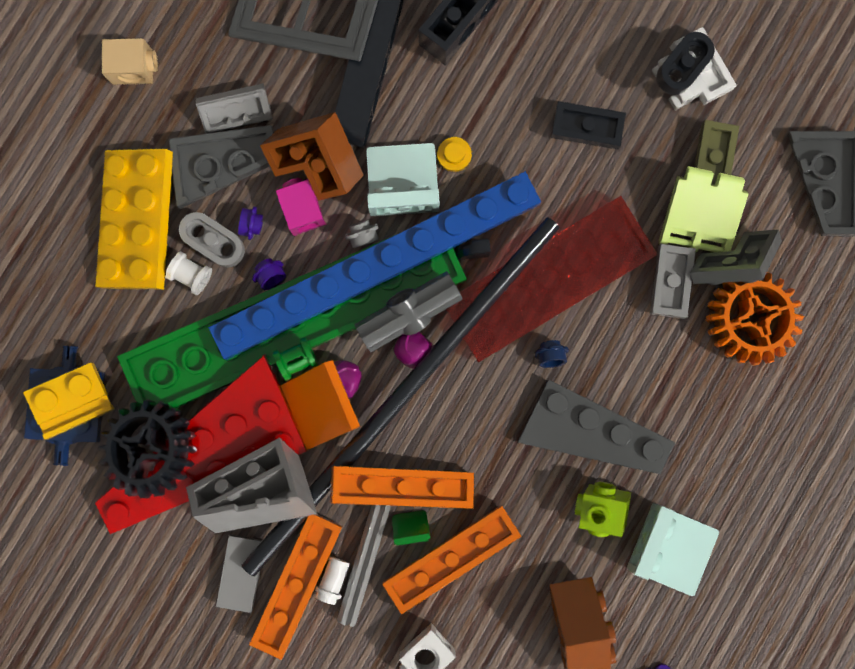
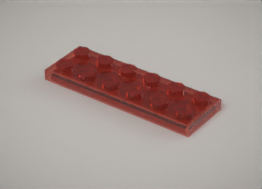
(559, 277)

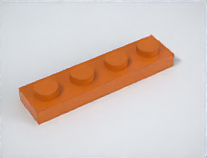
(401, 487)
(451, 559)
(296, 585)

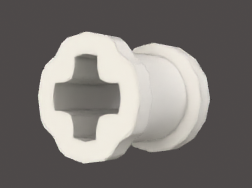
(188, 273)

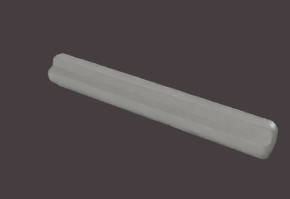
(363, 565)

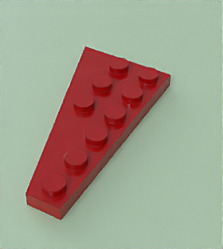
(226, 429)

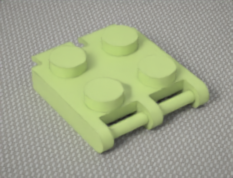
(704, 210)

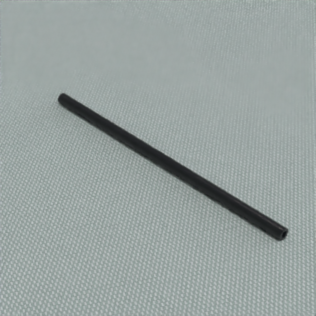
(408, 387)

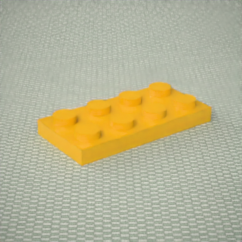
(134, 219)

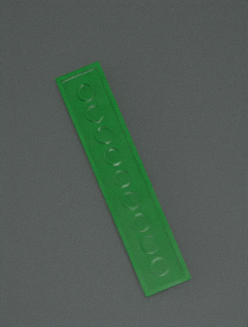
(191, 366)

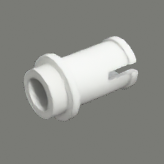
(332, 581)

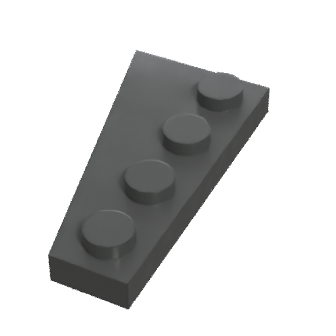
(588, 430)

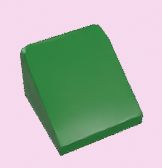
(410, 527)

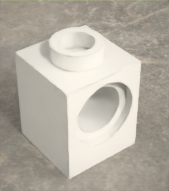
(431, 640)

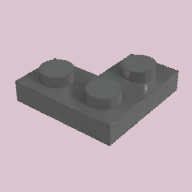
(745, 264)

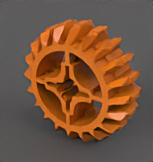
(759, 330)

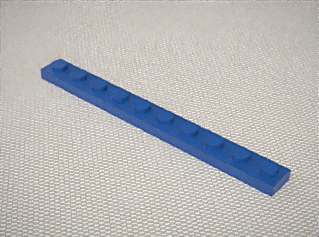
(374, 266)

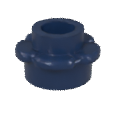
(551, 354)

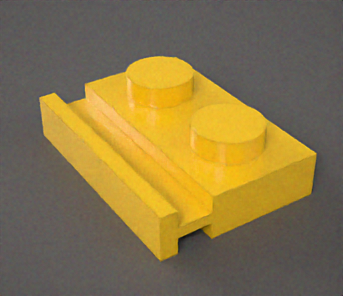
(68, 400)

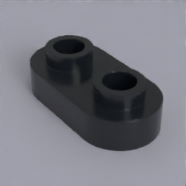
(684, 65)

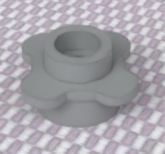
(362, 233)

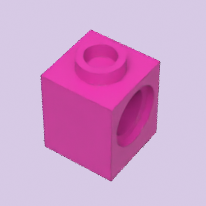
(300, 206)

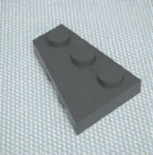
(215, 161)
(828, 175)

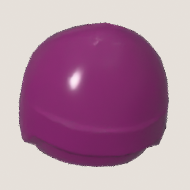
(412, 348)
(349, 375)

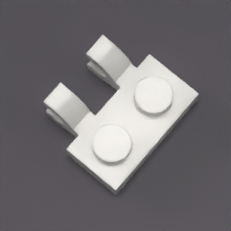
(708, 86)

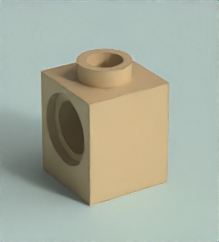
(128, 61)

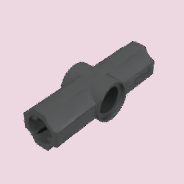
(408, 311)

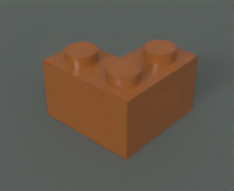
(318, 149)
(582, 629)

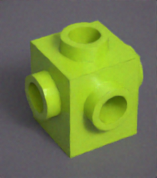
(603, 509)

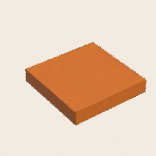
(320, 405)

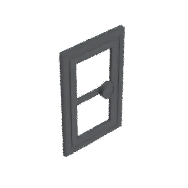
(348, 48)

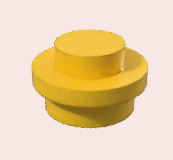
(454, 154)

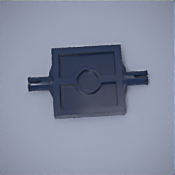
(83, 433)

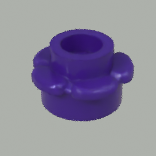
(250, 223)
(269, 274)

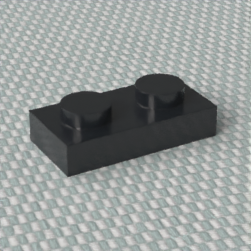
(588, 125)

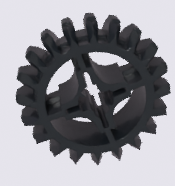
(133, 474)

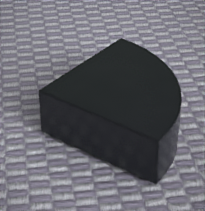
(478, 249)

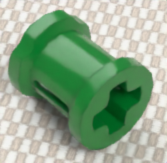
(288, 368)

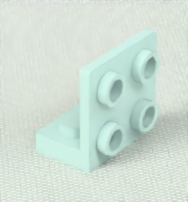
(402, 179)
(672, 550)

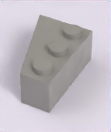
(253, 491)

